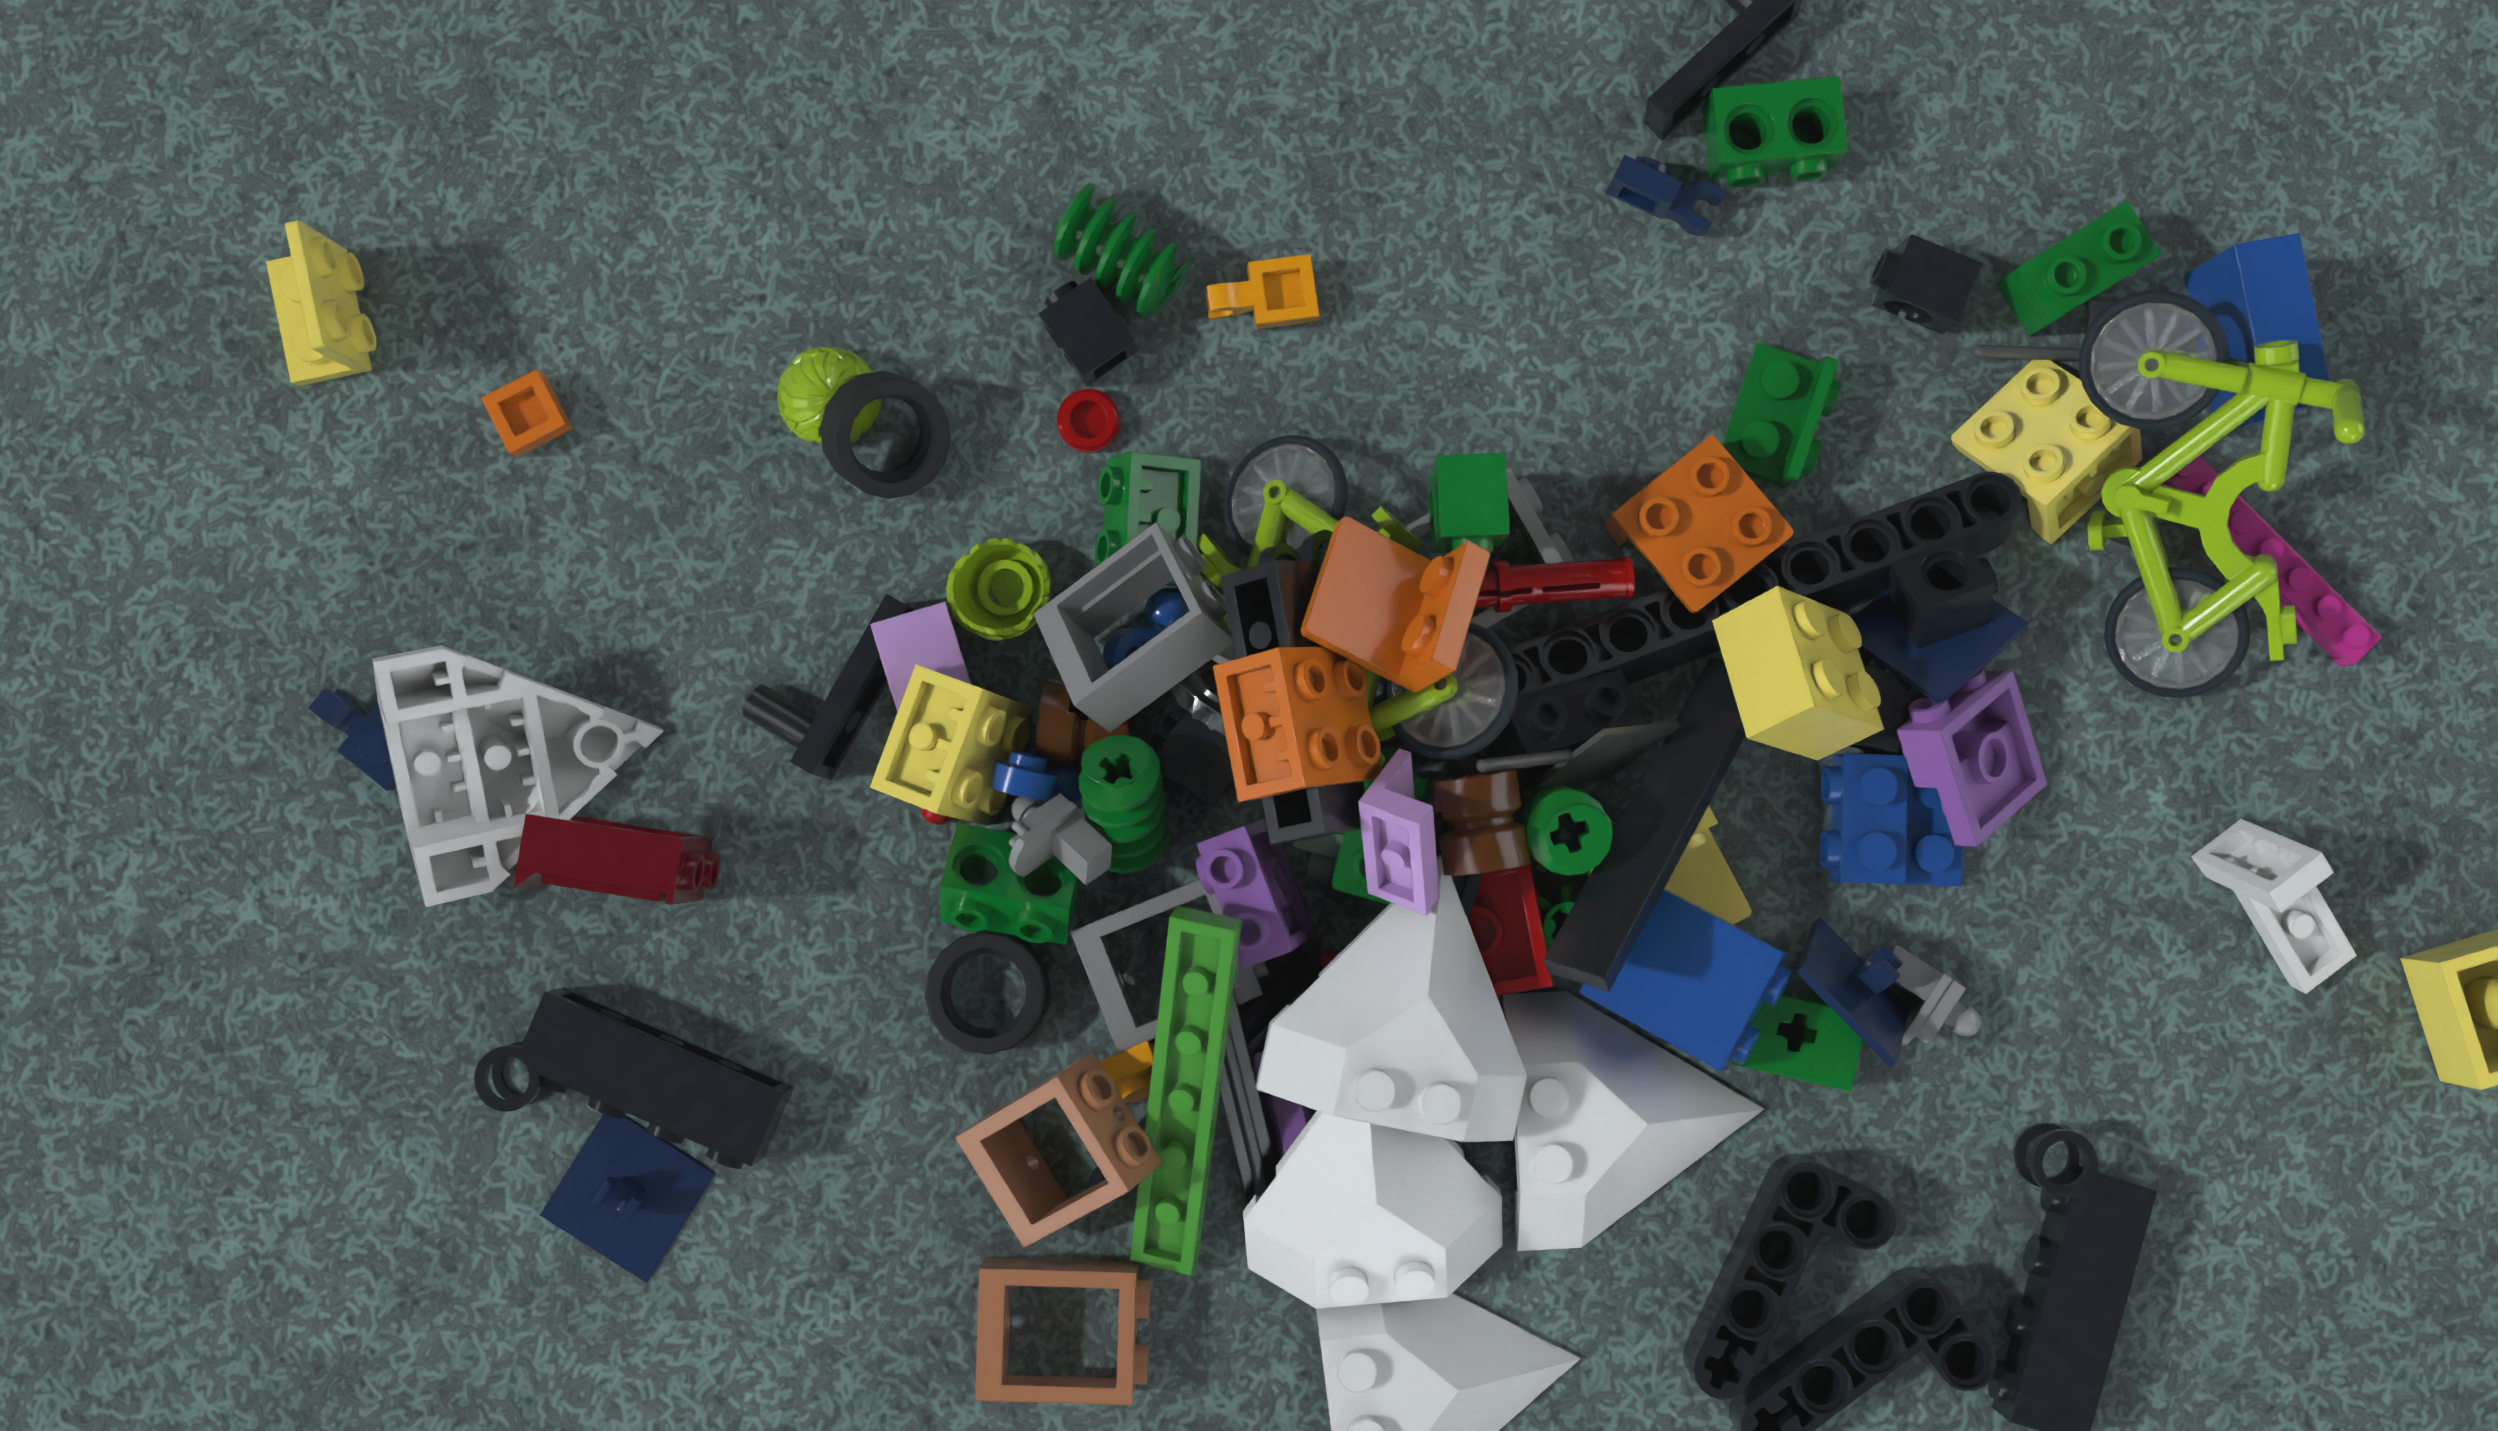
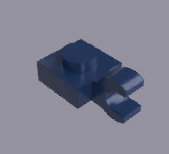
(1650, 188)
(366, 738)

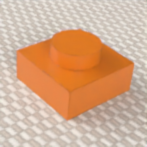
(527, 413)

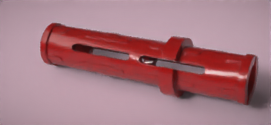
(1555, 582)

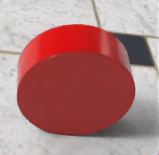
(1088, 421)

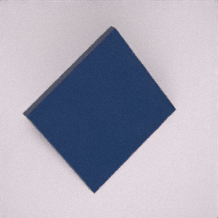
(1942, 666)
(1857, 988)
(627, 1195)

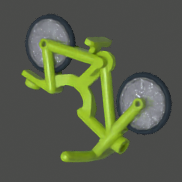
(2154, 367)
(1301, 488)

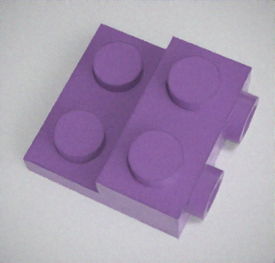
(1975, 754)
(1259, 887)

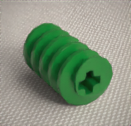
(1118, 254)
(1125, 800)
(1588, 839)

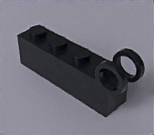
(1267, 613)
(640, 1073)
(2074, 1287)

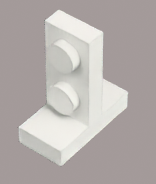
(2280, 894)

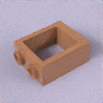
(1019, 1175)
(993, 1330)

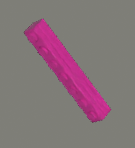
(2317, 605)

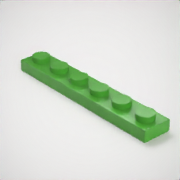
(1185, 1086)

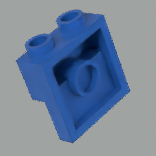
(1885, 825)

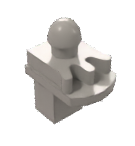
(1058, 832)
(1937, 1000)

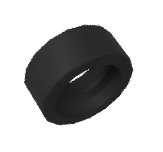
(931, 445)
(949, 1021)

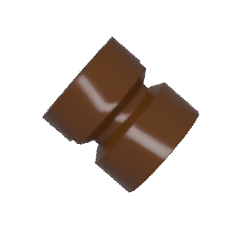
(1064, 729)
(1479, 822)

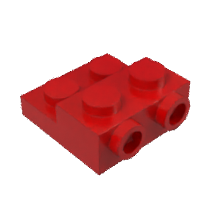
(1511, 930)

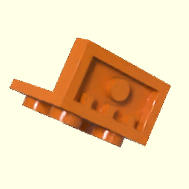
(1701, 524)
(1394, 605)
(1296, 721)

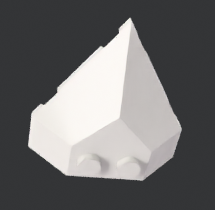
(483, 751)
(1402, 1032)
(1602, 1119)
(1371, 1216)
(1431, 1366)

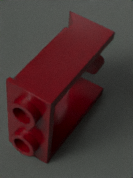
(616, 859)

